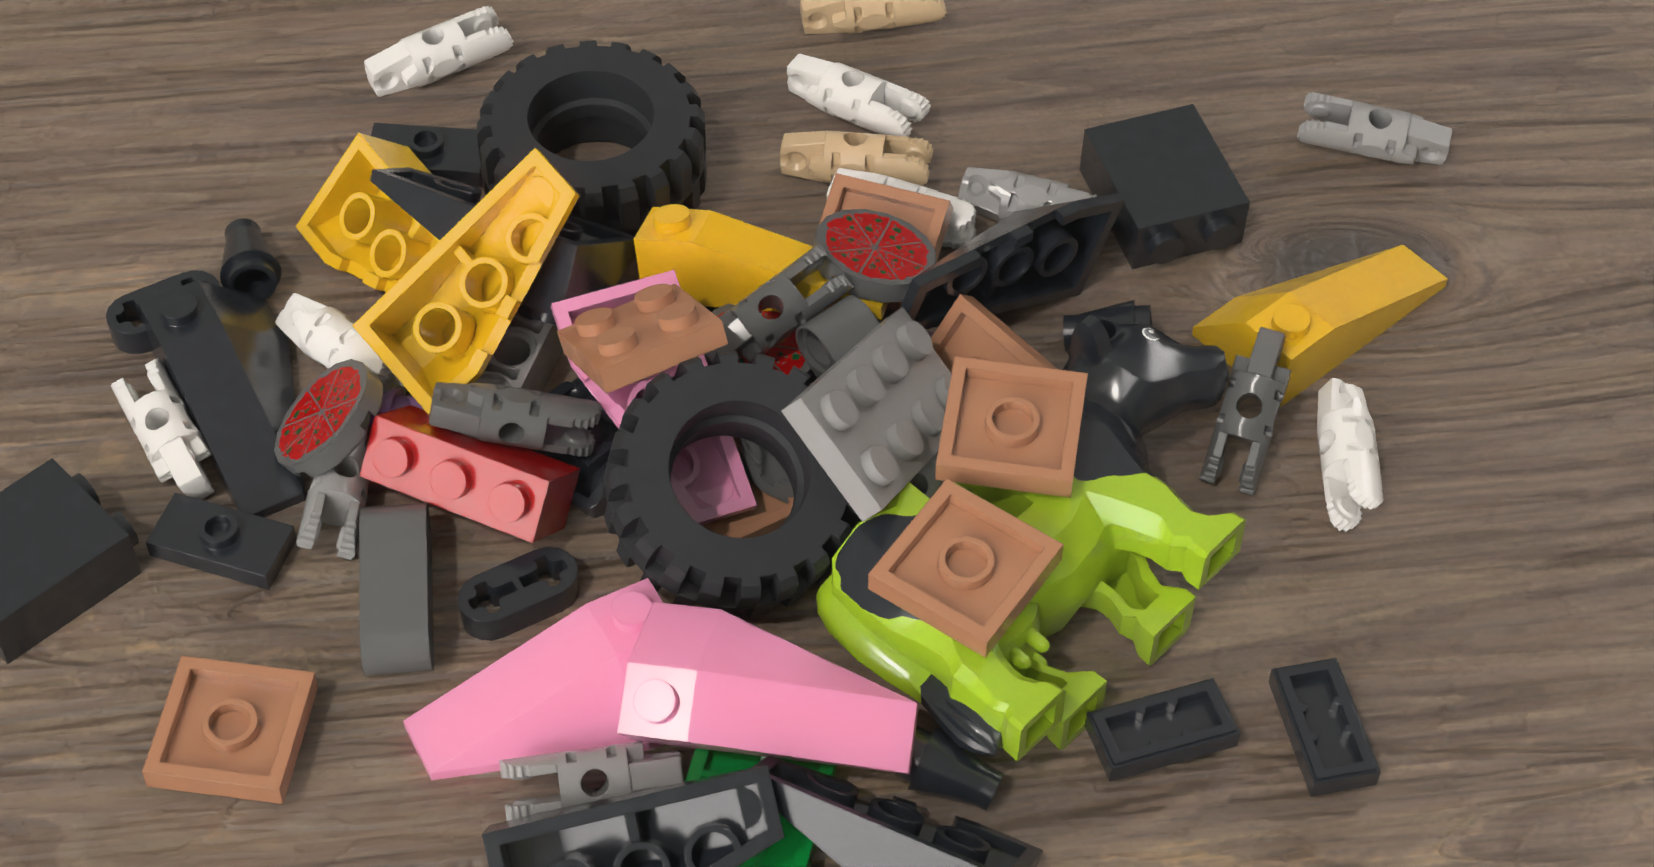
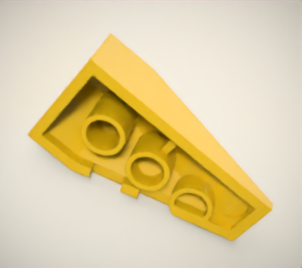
(361, 227)
(720, 256)
(467, 288)
(1324, 312)

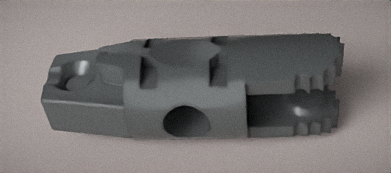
(752, 333)
(1256, 379)
(516, 416)

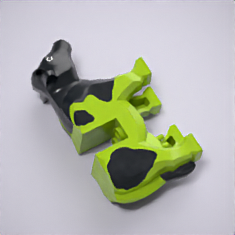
(1107, 531)

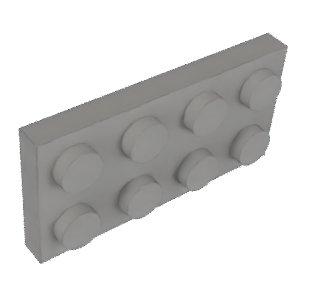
(876, 413)

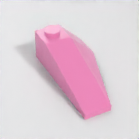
(705, 474)
(741, 690)
(541, 697)

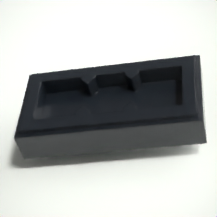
(442, 150)
(221, 541)
(1324, 727)
(1161, 729)

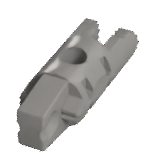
(1373, 131)
(1004, 191)
(337, 501)
(623, 764)

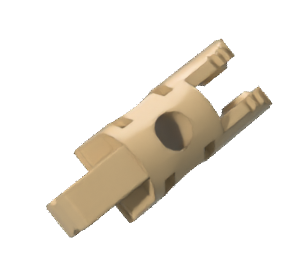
(867, 15)
(821, 153)

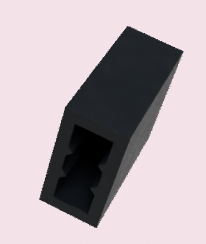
(1172, 183)
(56, 555)

